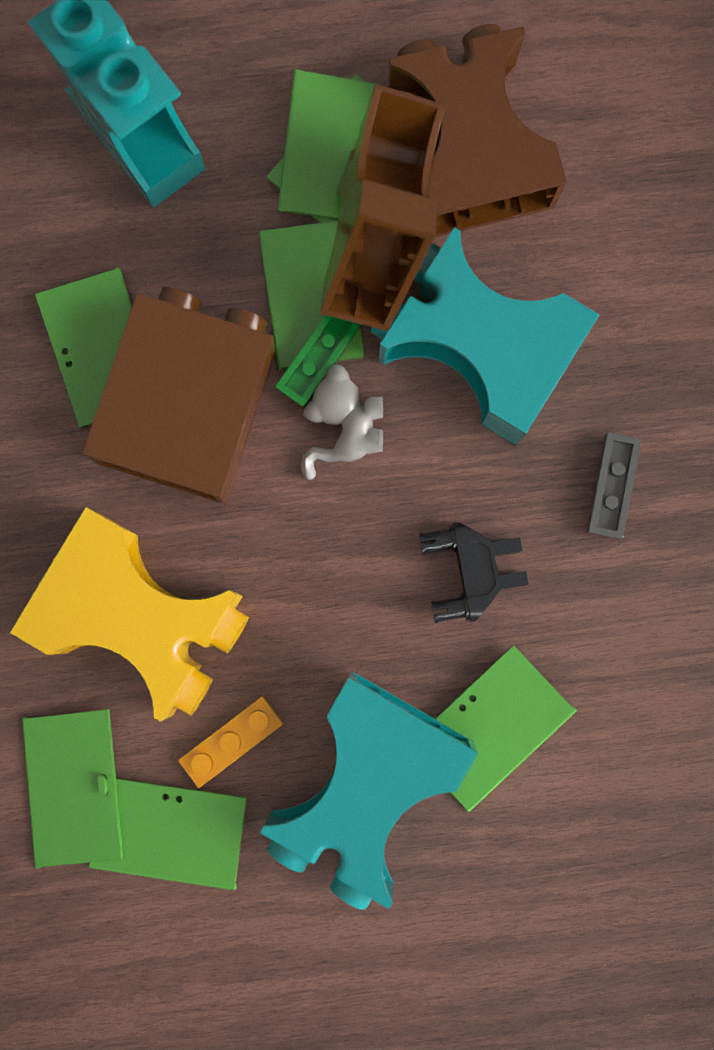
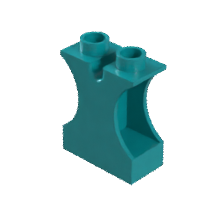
(120, 94)
(500, 345)
(384, 765)

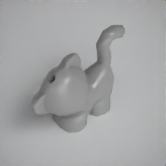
(338, 403)

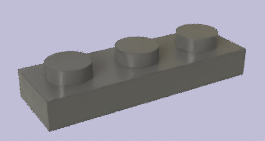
(613, 486)

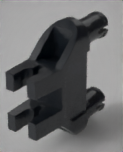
(476, 569)

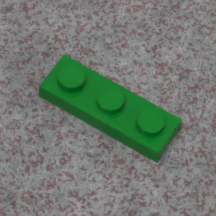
(316, 358)

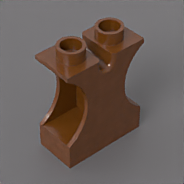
(485, 157)
(384, 209)

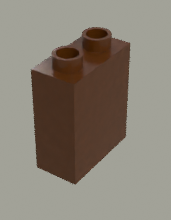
(182, 394)

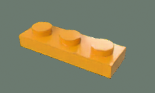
(231, 742)

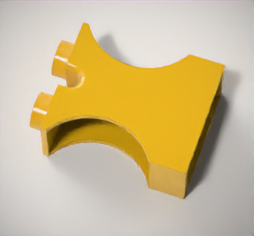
(107, 599)

